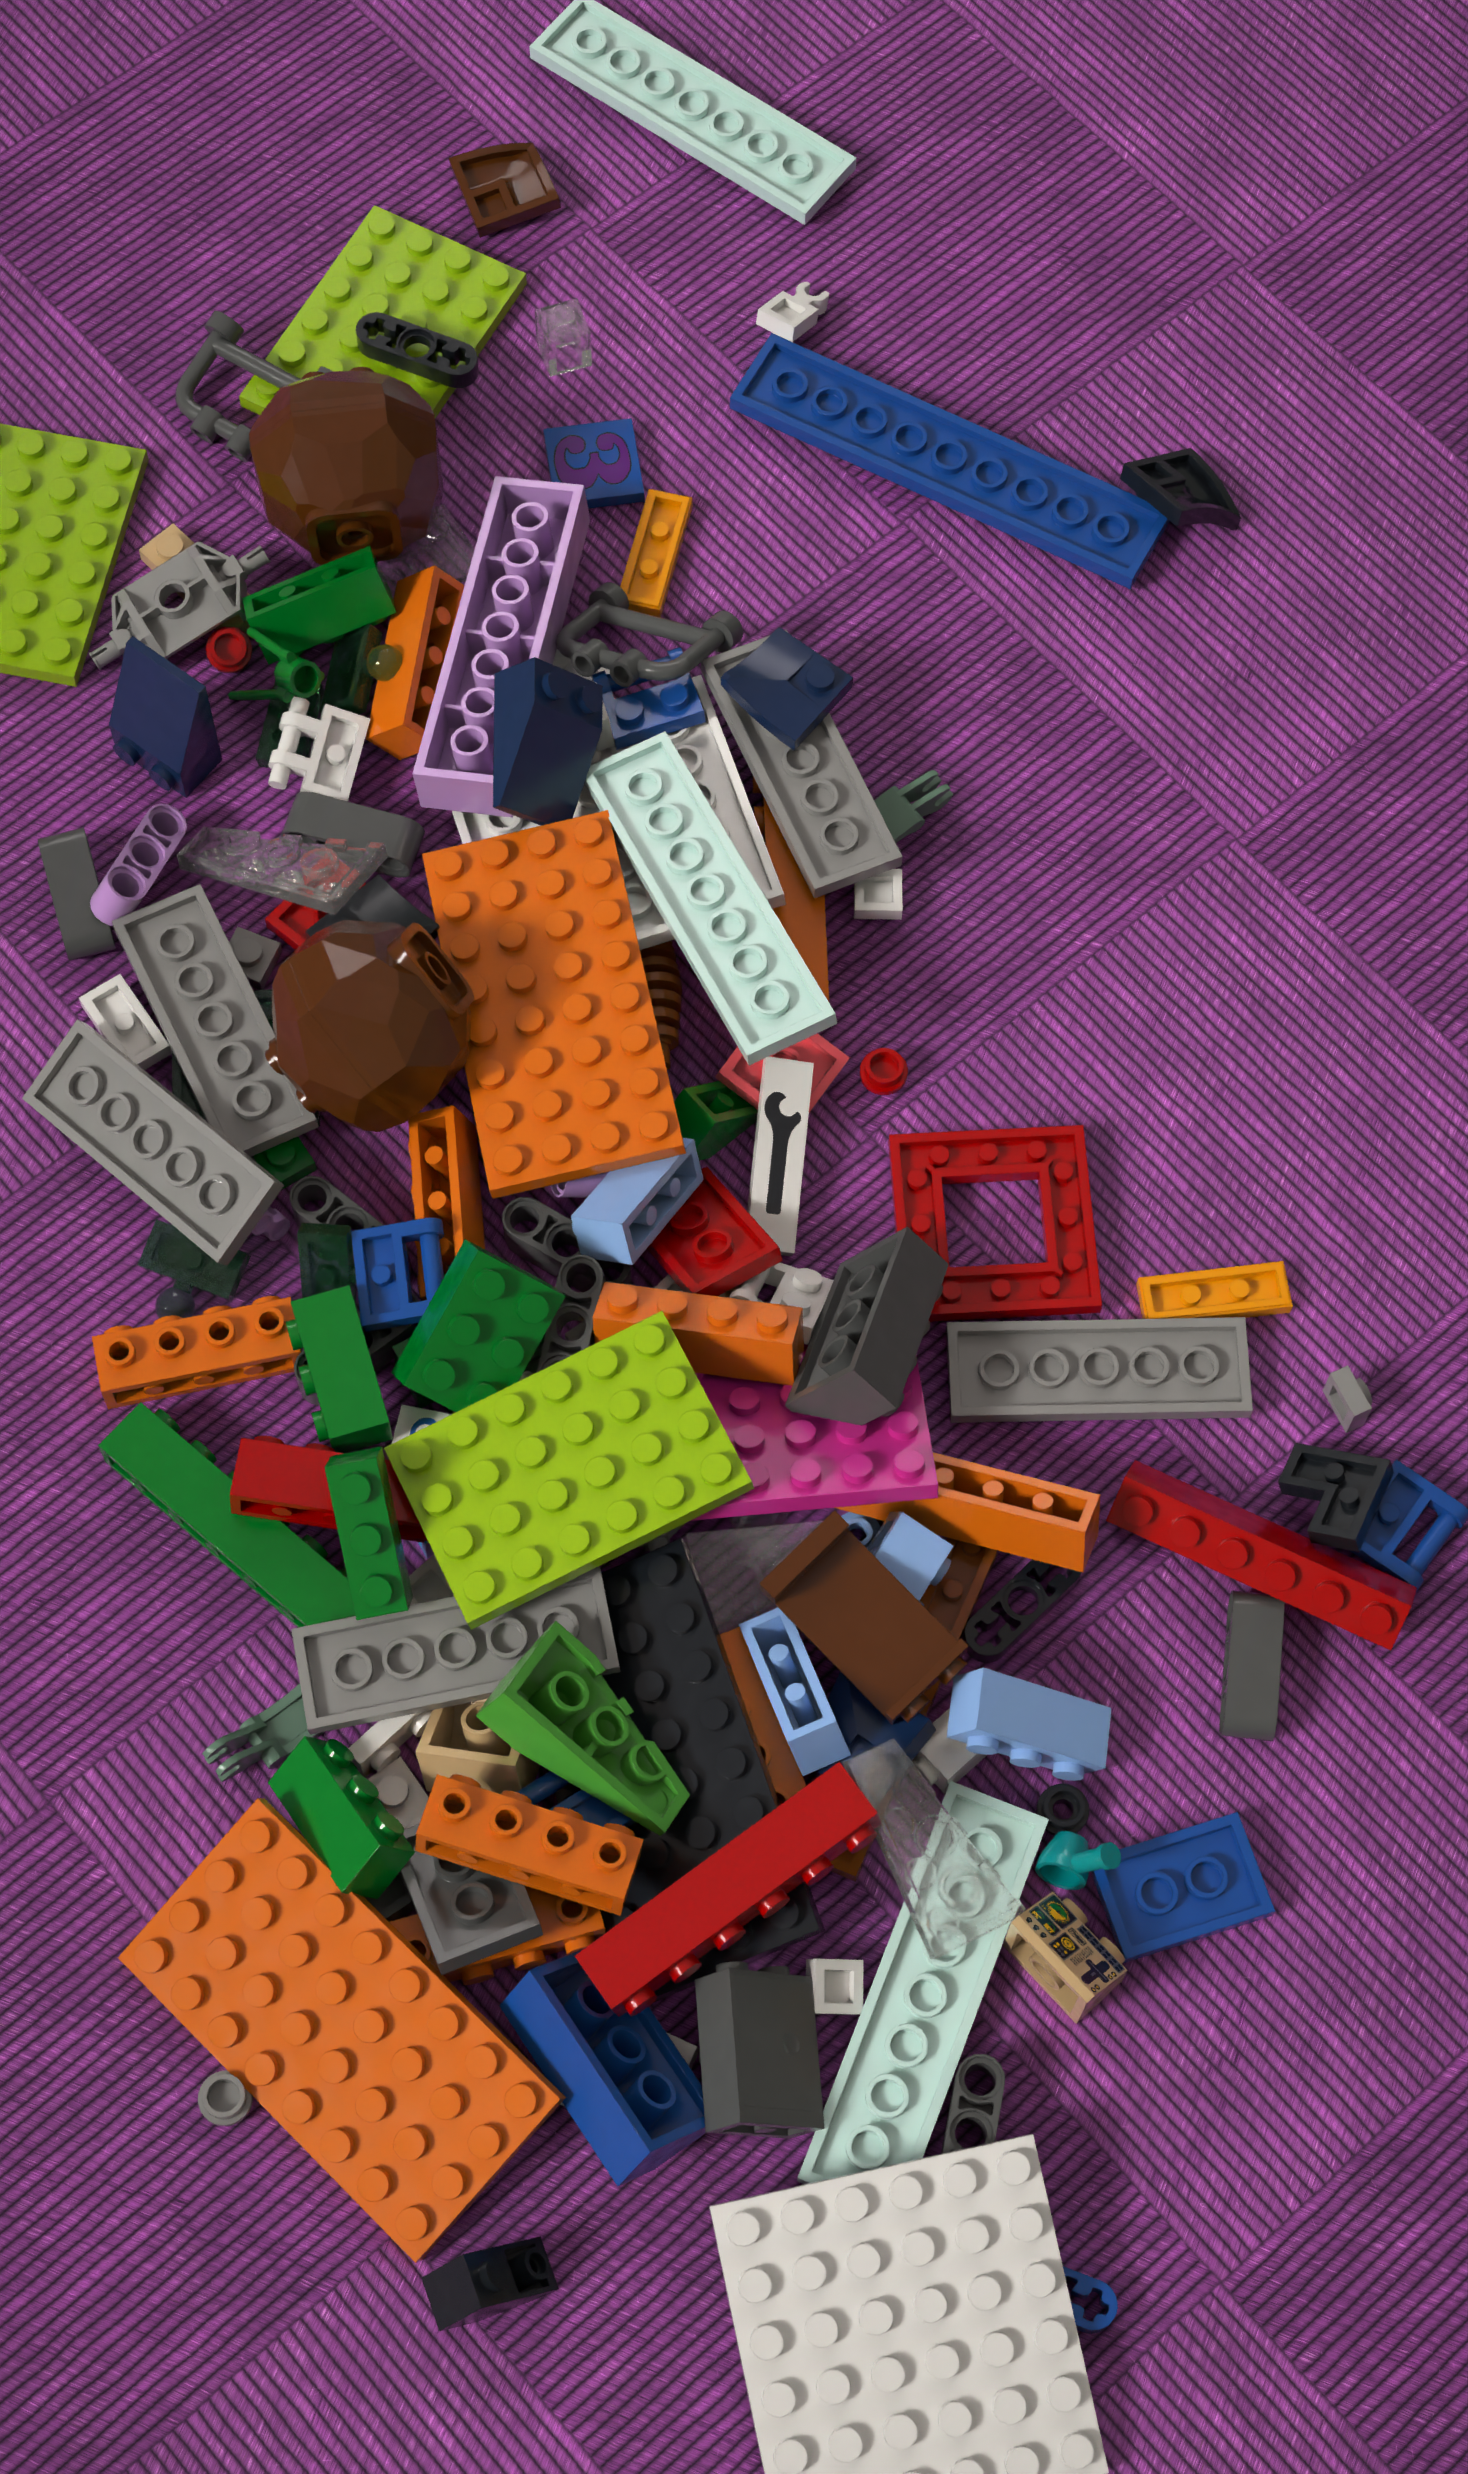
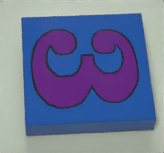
(600, 458)

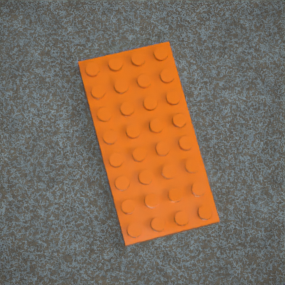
(562, 1011)
(341, 2030)

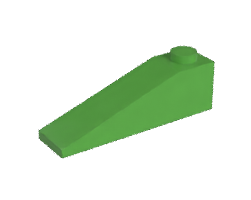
(574, 1725)

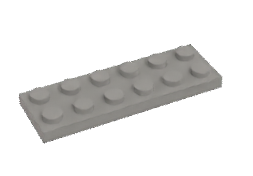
(810, 792)
(212, 1020)
(153, 1142)
(1098, 1370)
(432, 1658)

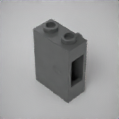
(758, 2052)

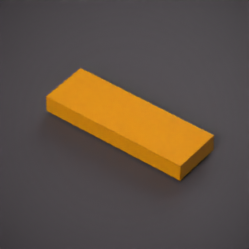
(655, 551)
(1216, 1293)

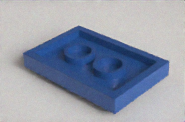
(1183, 1888)

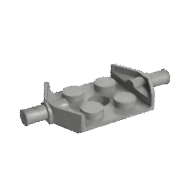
(212, 596)

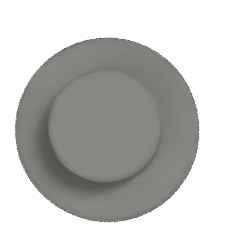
(224, 2099)

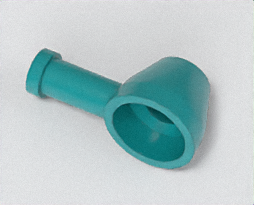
(1068, 1860)

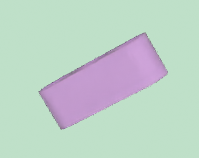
(138, 863)

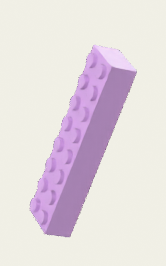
(505, 616)

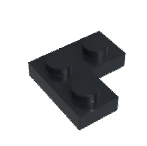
(1346, 1486)

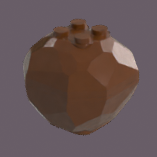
(348, 464)
(369, 1022)

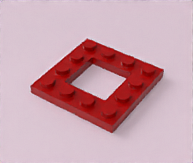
(1051, 1155)

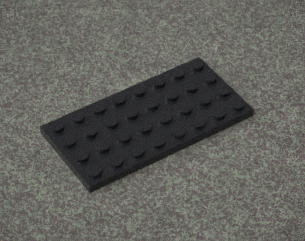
(695, 1714)

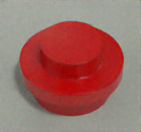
(229, 649)
(883, 1071)

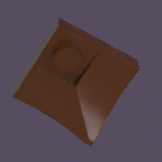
(504, 185)

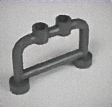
(206, 420)
(610, 606)

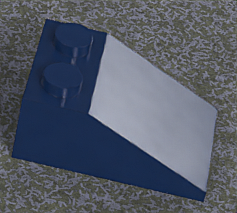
(163, 721)
(543, 739)

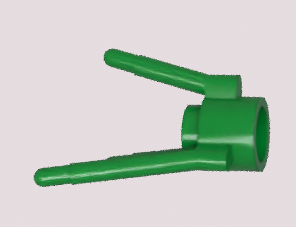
(291, 673)

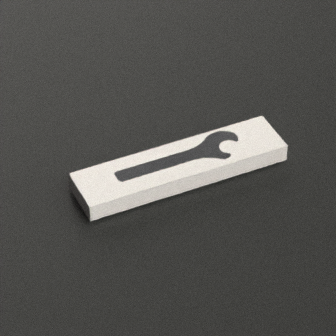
(780, 1148)

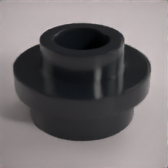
(1066, 1795)

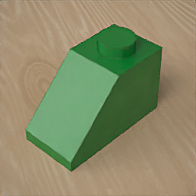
(712, 1116)

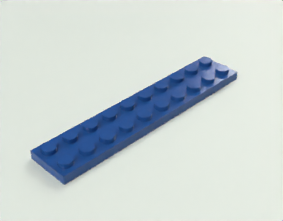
(950, 460)

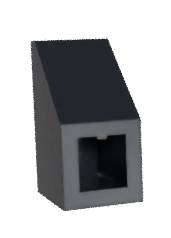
(489, 2282)

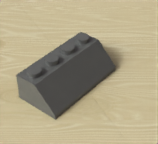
(869, 1331)

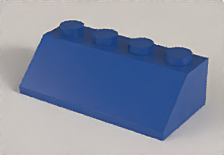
(617, 2073)

